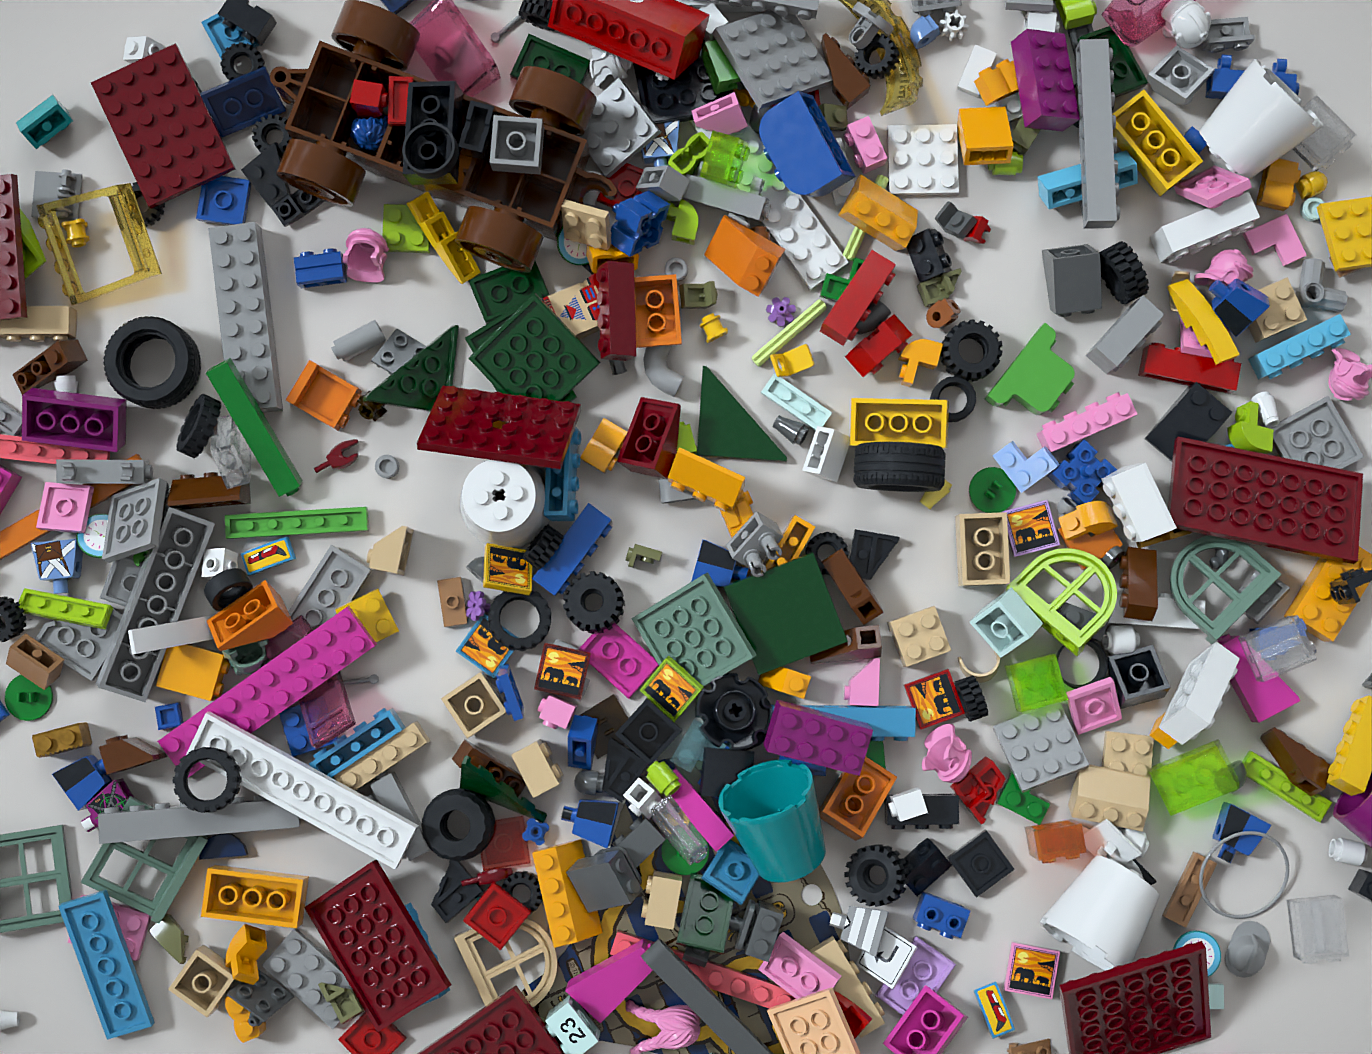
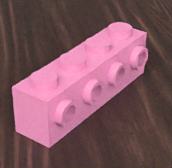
(1093, 420)

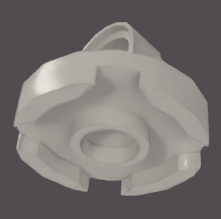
(869, 25)

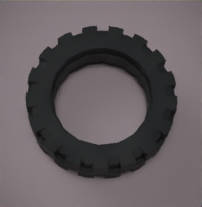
(198, 426)
(511, 642)
(181, 779)

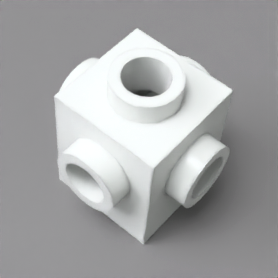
(218, 560)
(642, 798)

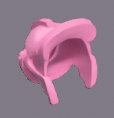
(365, 255)
(1226, 267)
(1349, 376)
(947, 754)

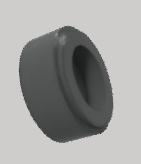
(1113, 556)

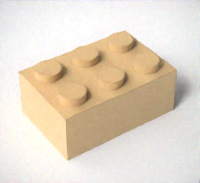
(982, 549)

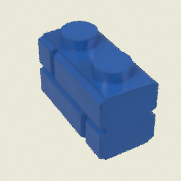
(320, 268)

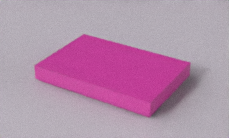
(619, 659)

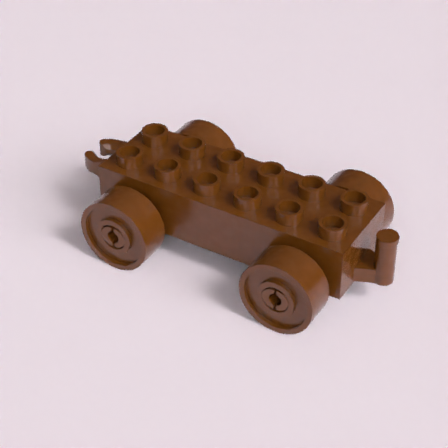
(504, 209)

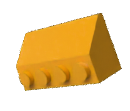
(564, 909)

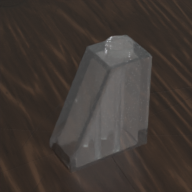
(679, 830)

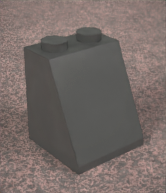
(1073, 279)

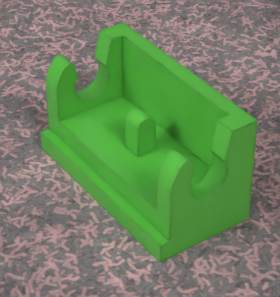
(718, 67)

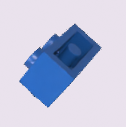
(941, 915)

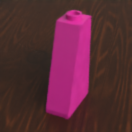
(1258, 698)
(701, 814)
(611, 981)

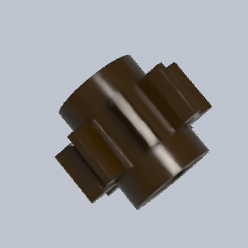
(370, 410)

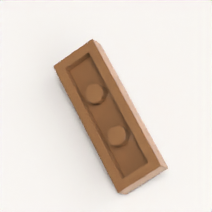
(1187, 892)

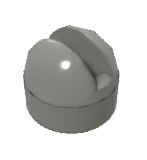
(1066, 506)

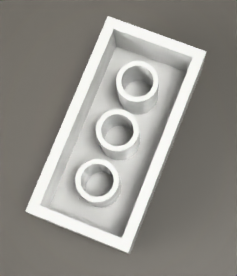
(1204, 228)
(1200, 693)

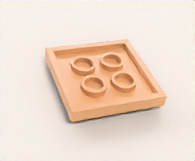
(813, 1025)

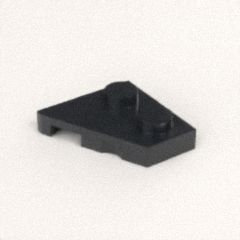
(870, 551)

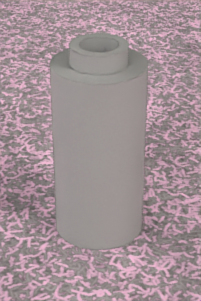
(358, 341)

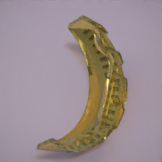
(905, 81)

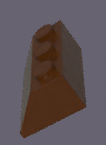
(206, 492)

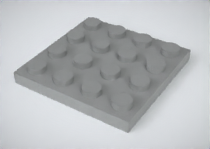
(773, 57)

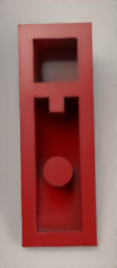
(368, 99)

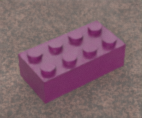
(1045, 80)
(74, 419)
(818, 737)

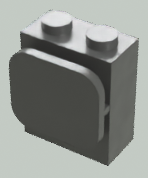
(606, 879)
(759, 929)

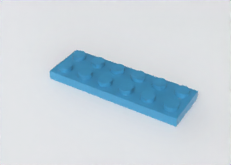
(106, 964)

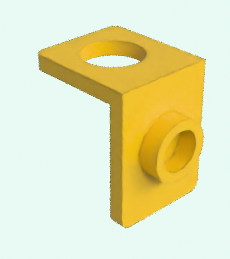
(792, 361)

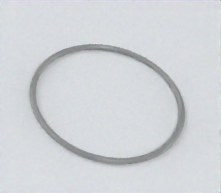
(1219, 844)

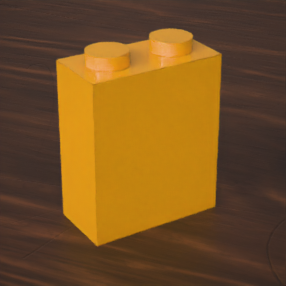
(984, 135)
(193, 671)

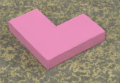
(1279, 234)

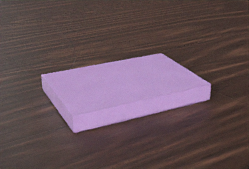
(925, 968)

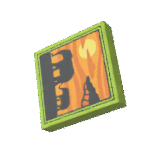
(671, 688)

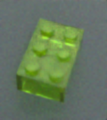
(1194, 777)

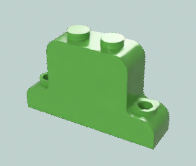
(1034, 376)

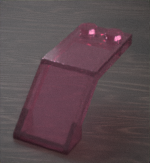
(326, 707)

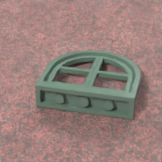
(1240, 603)

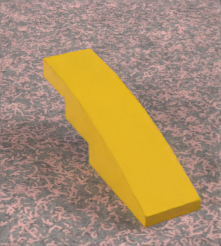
(442, 237)
(1199, 315)

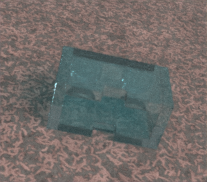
(690, 747)

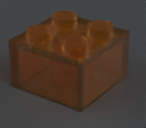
(1055, 840)

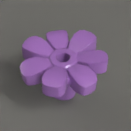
(779, 315)
(476, 605)

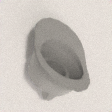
(1247, 949)

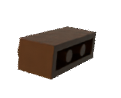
(1139, 583)

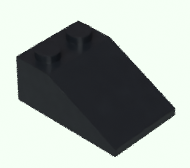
(1192, 416)

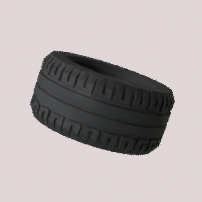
(128, 339)
(899, 466)

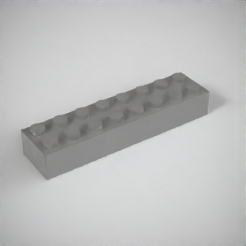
(246, 309)
(155, 601)

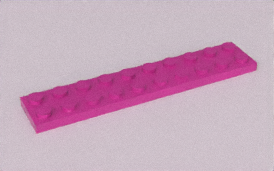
(279, 681)

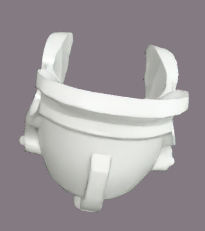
(1186, 22)
(606, 63)

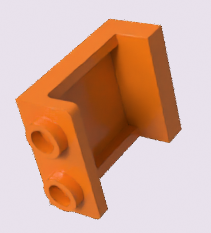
(324, 396)

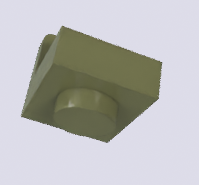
(835, 116)
(698, 295)

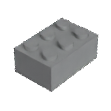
(1126, 335)

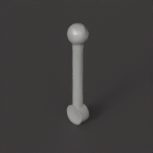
(495, 37)
(372, 679)

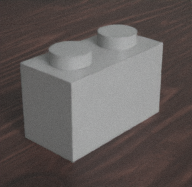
(663, 182)

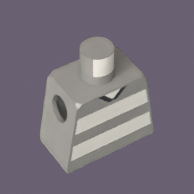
(861, 927)

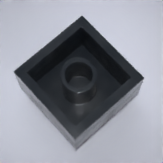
(648, 731)

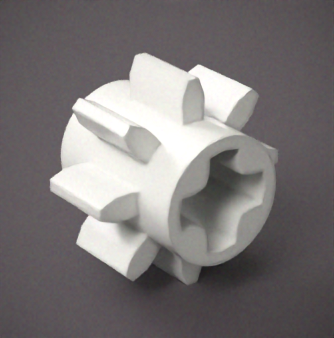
(953, 31)

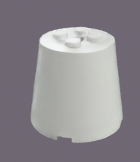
(1257, 122)
(510, 521)
(1103, 913)

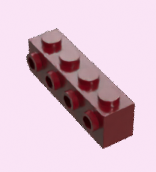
(616, 310)

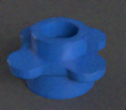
(531, 826)

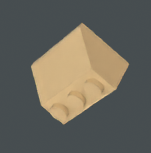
(1110, 795)

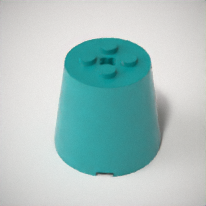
(776, 819)

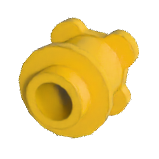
(76, 232)
(713, 327)

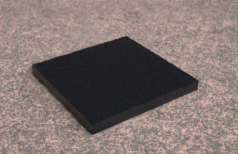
(676, 98)

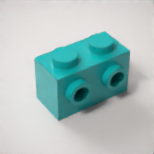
(44, 121)

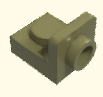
(647, 555)

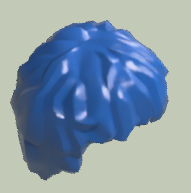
(369, 132)

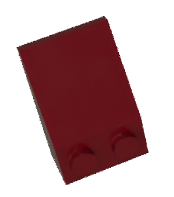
(652, 438)

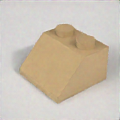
(391, 552)

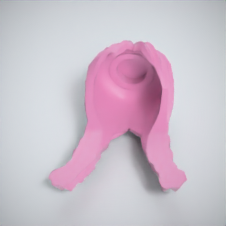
(677, 1024)

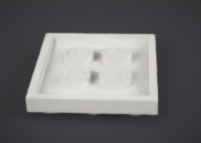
(922, 160)

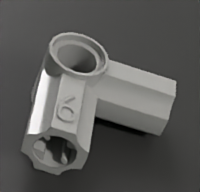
(1322, 297)

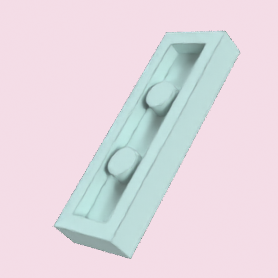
(796, 402)

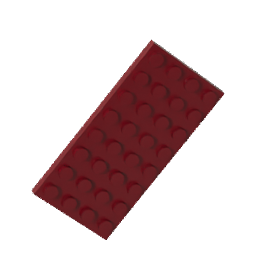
(1266, 500)

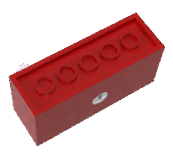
(647, 32)

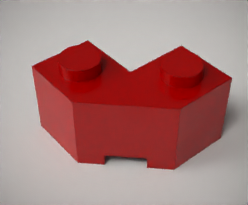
(872, 350)

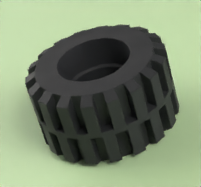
(979, 333)

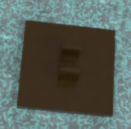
(609, 719)

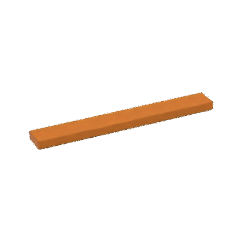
(25, 530)

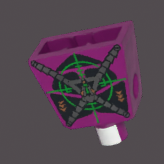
(113, 795)

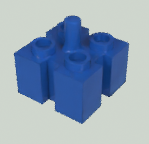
(638, 222)
(1081, 473)

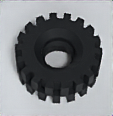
(1123, 273)
(594, 620)
(860, 879)

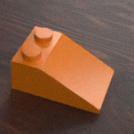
(744, 255)
(657, 311)
(250, 618)
(857, 799)

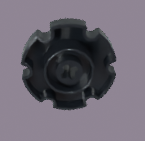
(735, 730)

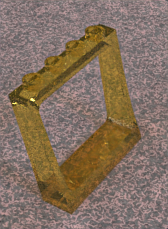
(131, 228)

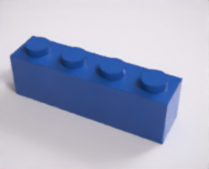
(576, 545)

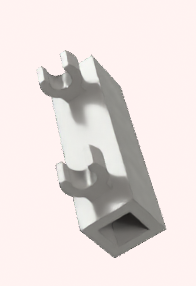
(728, 198)
(103, 471)
(391, 795)

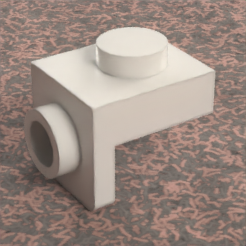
(140, 47)

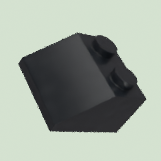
(1138, 676)

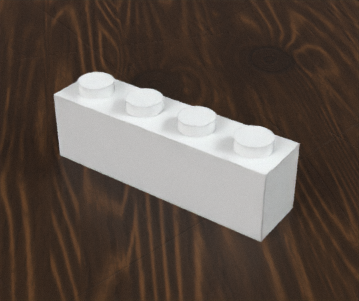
(1166, 615)

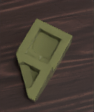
(938, 288)
(171, 937)
(342, 1000)

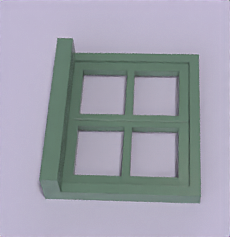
(61, 874)
(172, 883)

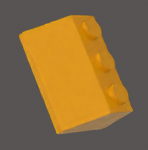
(880, 214)
(706, 480)

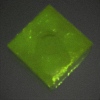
(725, 159)
(1036, 682)

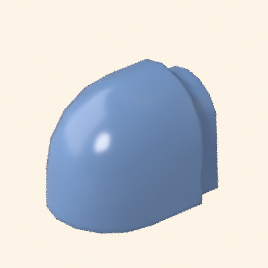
(923, 31)

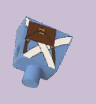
(662, 146)
(58, 562)

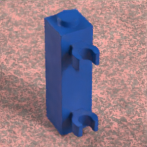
(1224, 78)

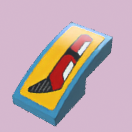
(268, 556)
(994, 1010)

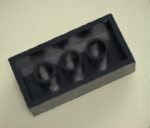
(436, 103)

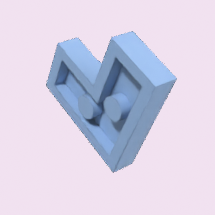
(1025, 471)

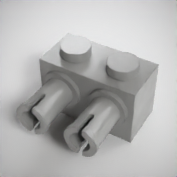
(755, 541)

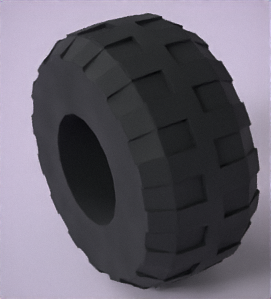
(438, 835)

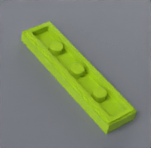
(65, 608)
(1277, 782)

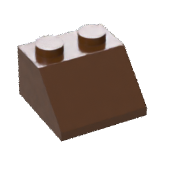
(127, 753)

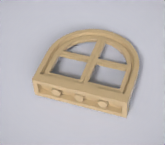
(482, 977)

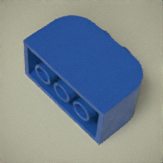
(803, 147)

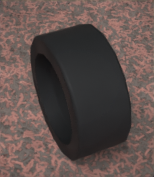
(966, 387)
(221, 582)

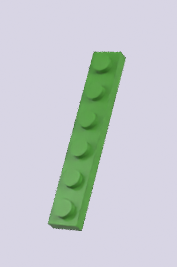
(296, 522)

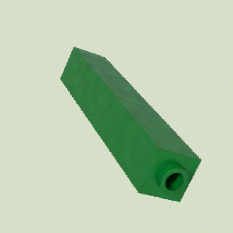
(254, 427)

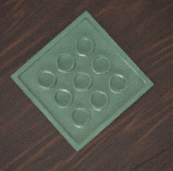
(695, 631)

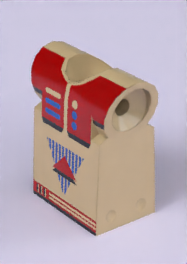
(577, 307)

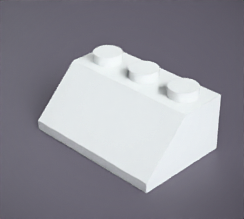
(1138, 502)

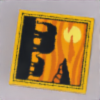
(507, 569)

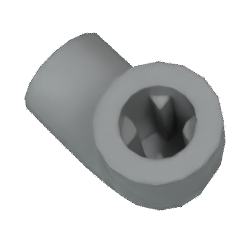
(658, 370)

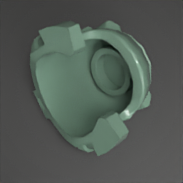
(247, 657)

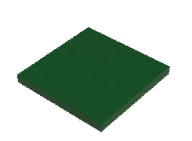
(534, 354)
(786, 613)

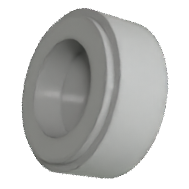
(678, 267)
(387, 466)

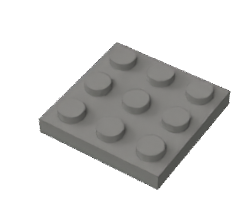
(618, 128)
(1316, 437)
(134, 520)
(1040, 746)

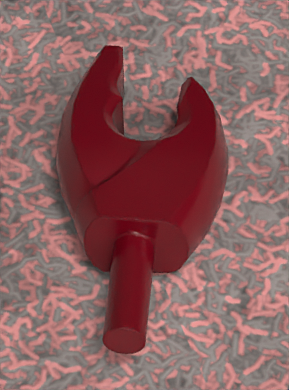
(336, 458)
(488, 876)

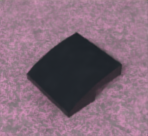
(721, 768)

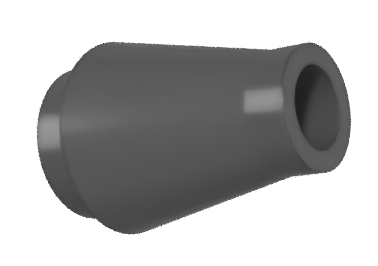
(792, 430)

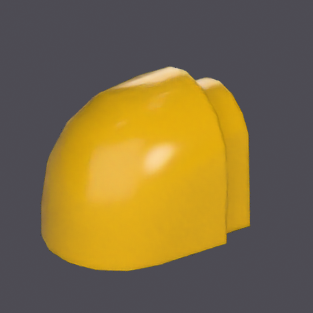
(1311, 184)

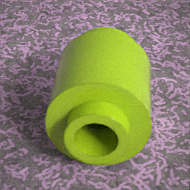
(1008, 168)
(663, 778)

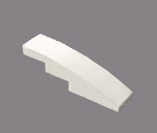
(169, 635)

